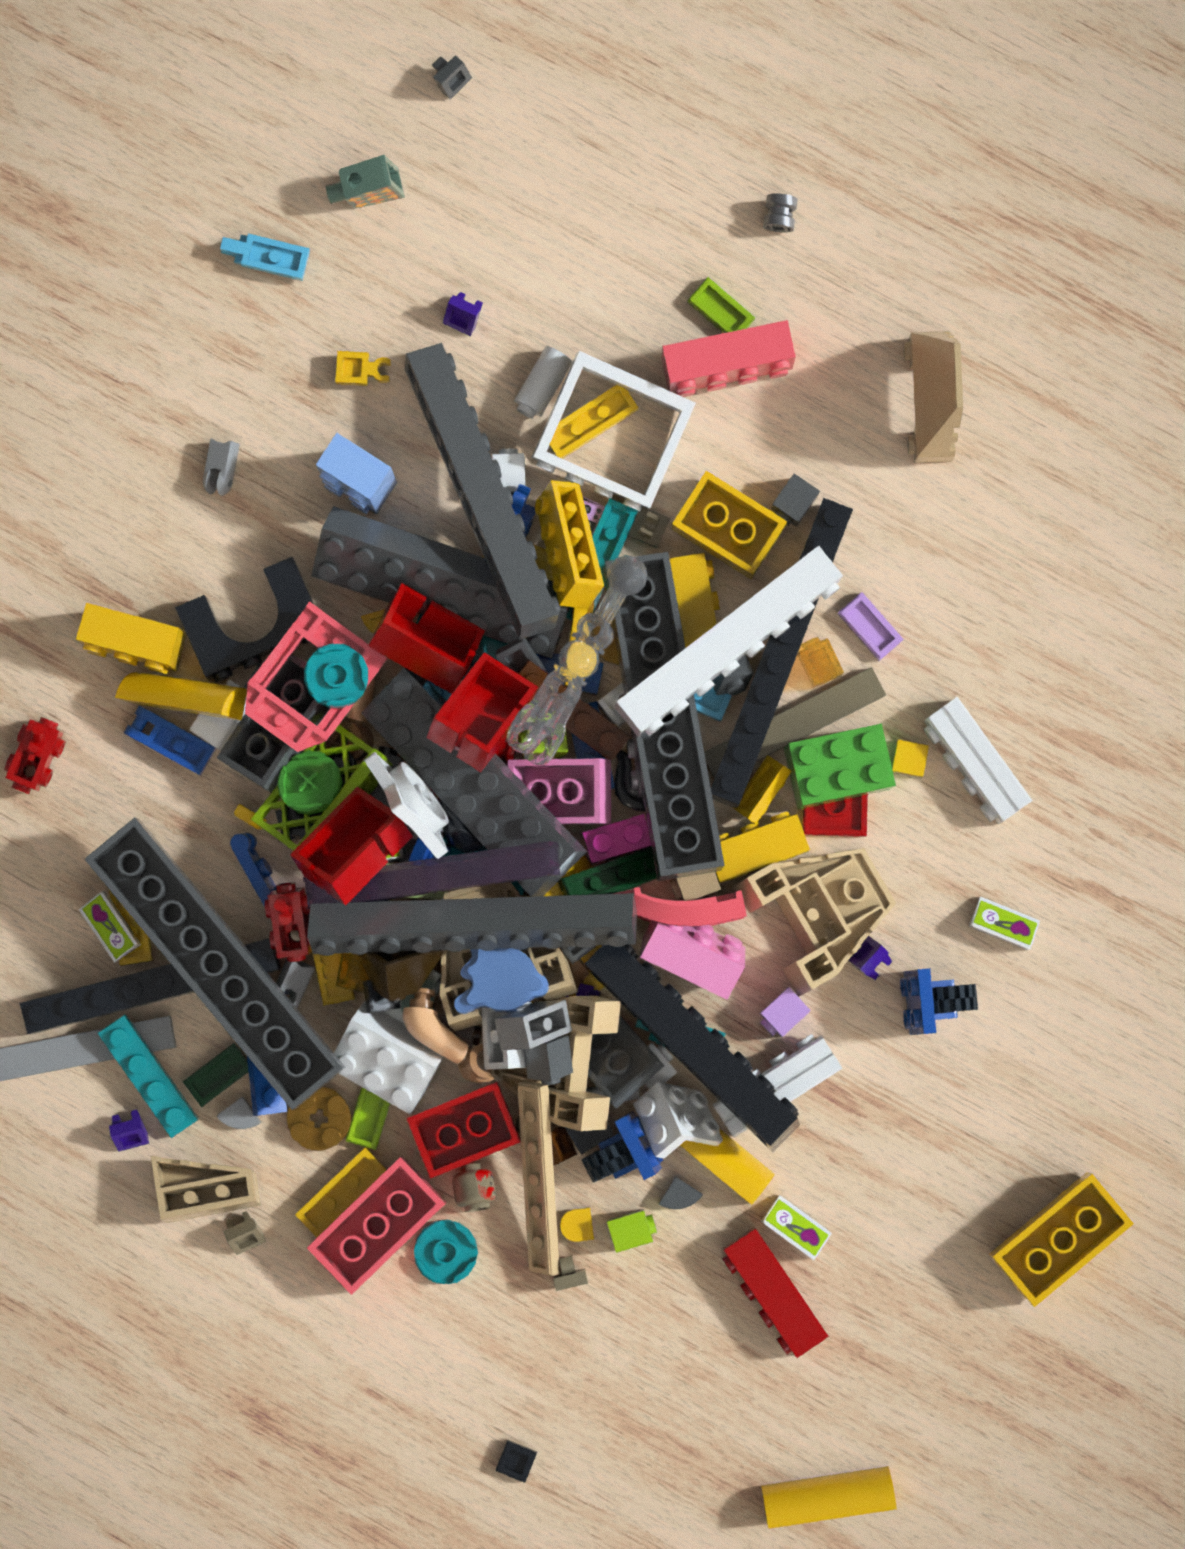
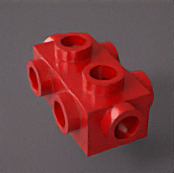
(37, 747)
(288, 912)

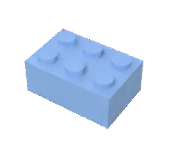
(356, 474)

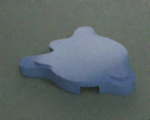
(500, 981)

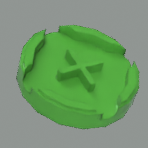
(309, 782)

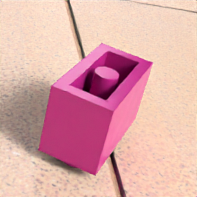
(617, 839)

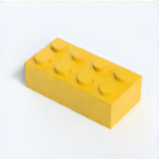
(1061, 1239)

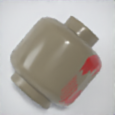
(474, 1188)

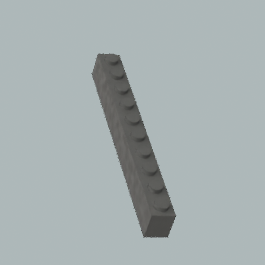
(481, 491)
(473, 924)

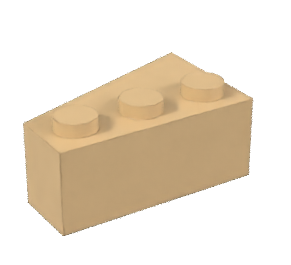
(201, 1189)

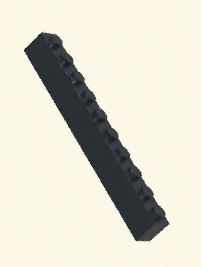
(773, 672)

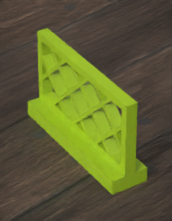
(361, 777)

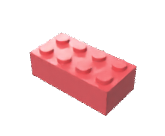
(728, 358)
(376, 1225)

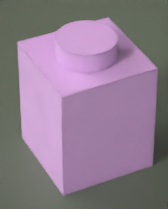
(783, 1013)

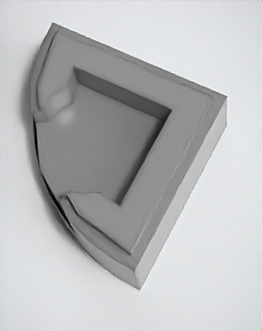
(239, 1115)

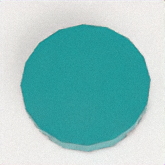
(336, 676)
(445, 1252)

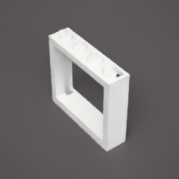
(635, 384)

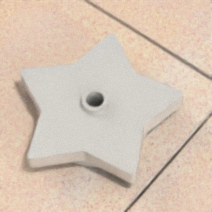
(412, 802)

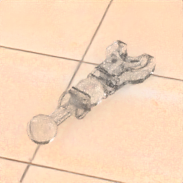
(579, 659)

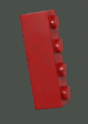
(775, 1292)

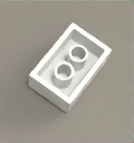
(386, 1059)

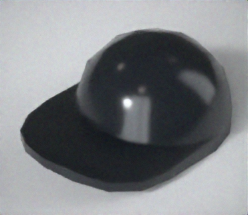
(458, 834)

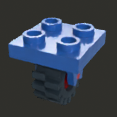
(933, 1000)
(623, 1152)

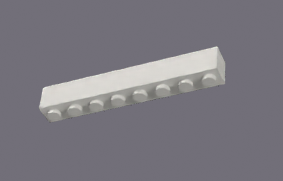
(728, 642)

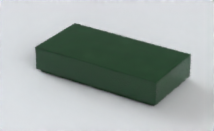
(217, 1075)

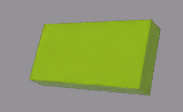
(720, 308)
(368, 1120)

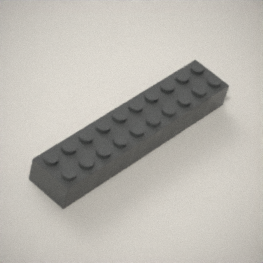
(672, 758)
(215, 963)

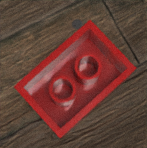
(464, 1130)

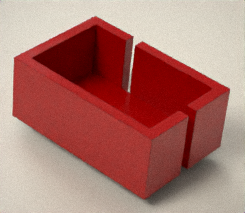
(435, 647)
(481, 711)
(351, 845)

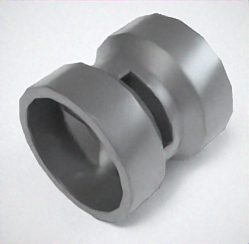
(780, 212)

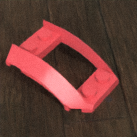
(277, 715)
(689, 913)

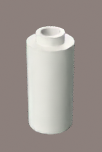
(542, 382)

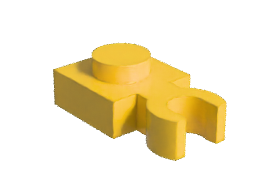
(355, 368)

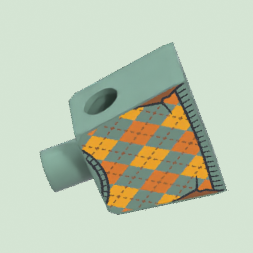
(367, 183)

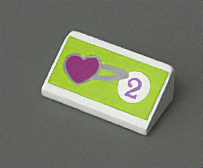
(1004, 923)
(109, 926)
(796, 1227)

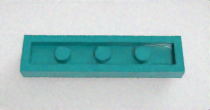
(610, 537)
(148, 1076)

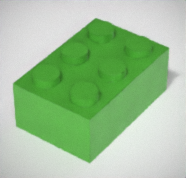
(839, 766)

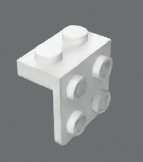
(675, 1115)

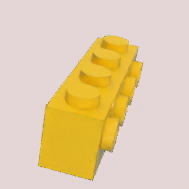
(569, 544)

